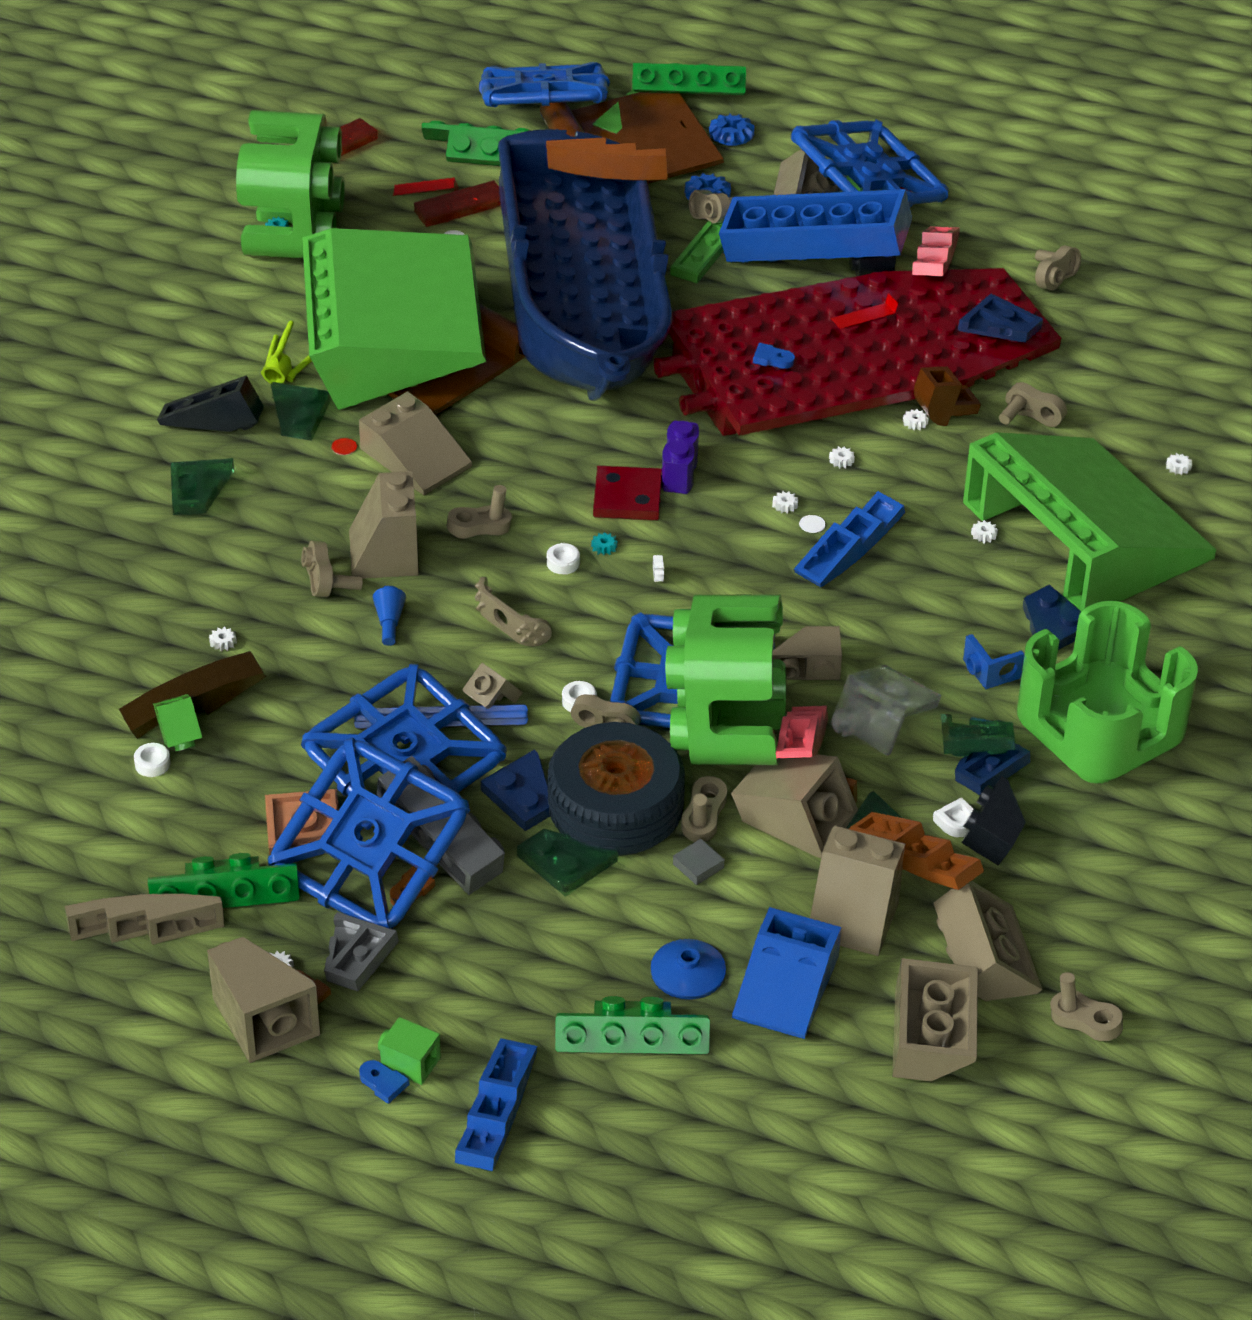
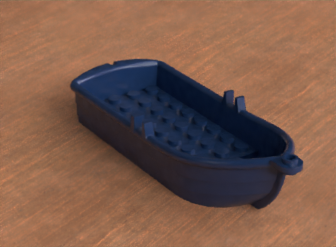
(581, 267)

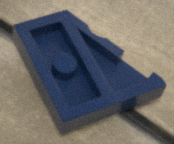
(1000, 320)
(1053, 612)
(985, 768)
(520, 790)

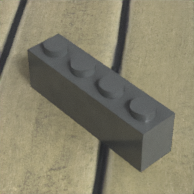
(472, 855)

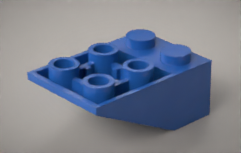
(787, 972)

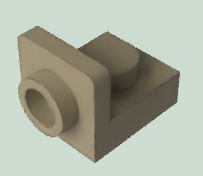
(487, 686)

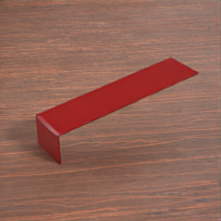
(425, 186)
(867, 314)

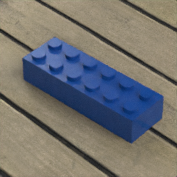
(816, 226)

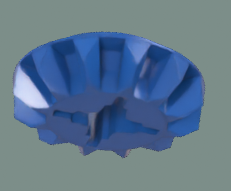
(731, 130)
(706, 182)

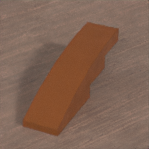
(608, 161)
(923, 854)

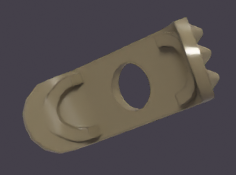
(522, 629)

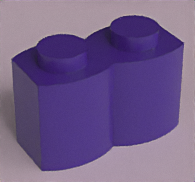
(680, 457)

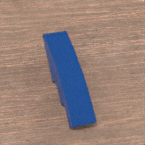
(850, 541)
(496, 1104)

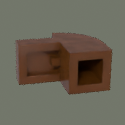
(943, 395)

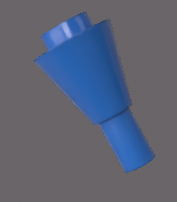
(389, 606)

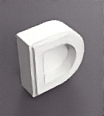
(952, 817)

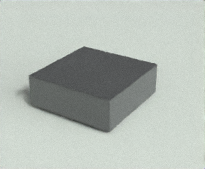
(698, 861)

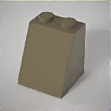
(385, 529)
(797, 800)
(859, 887)
(262, 998)

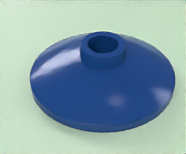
(688, 969)

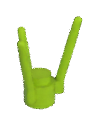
(278, 365)

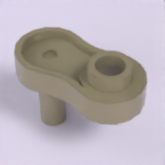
(709, 206)
(1056, 266)
(1030, 402)
(488, 520)
(320, 571)
(592, 710)
(701, 815)
(1078, 1012)

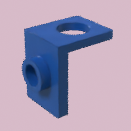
(988, 670)

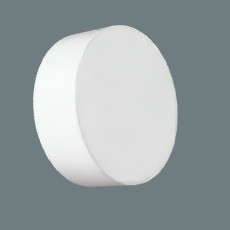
(563, 558)
(574, 690)
(152, 759)

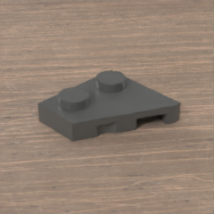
(357, 950)

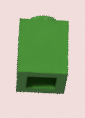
(178, 722)
(410, 1050)

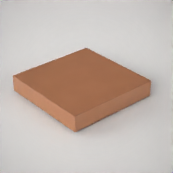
(281, 809)

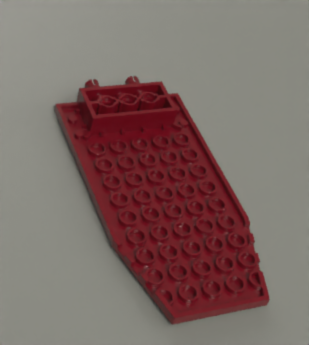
(837, 367)

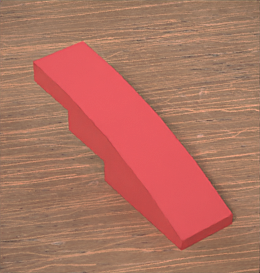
(936, 250)
(802, 732)

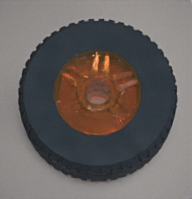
(616, 787)

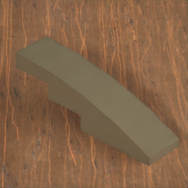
(158, 915)

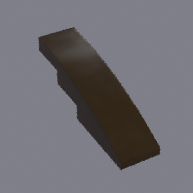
(207, 686)

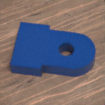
(772, 356)
(387, 1083)

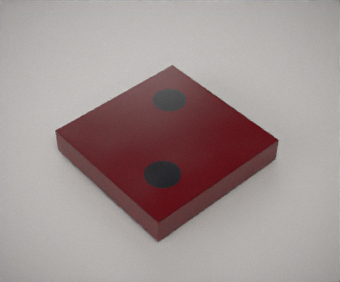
(627, 492)

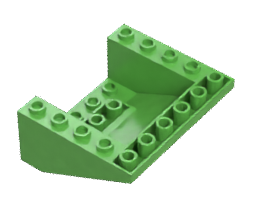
(389, 310)
(1109, 519)

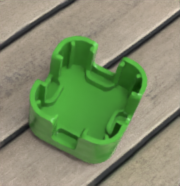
(289, 180)
(727, 679)
(1102, 702)

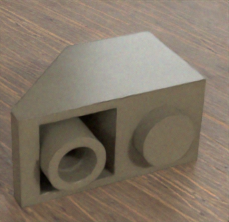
(812, 654)

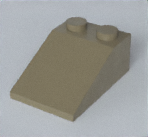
(411, 438)

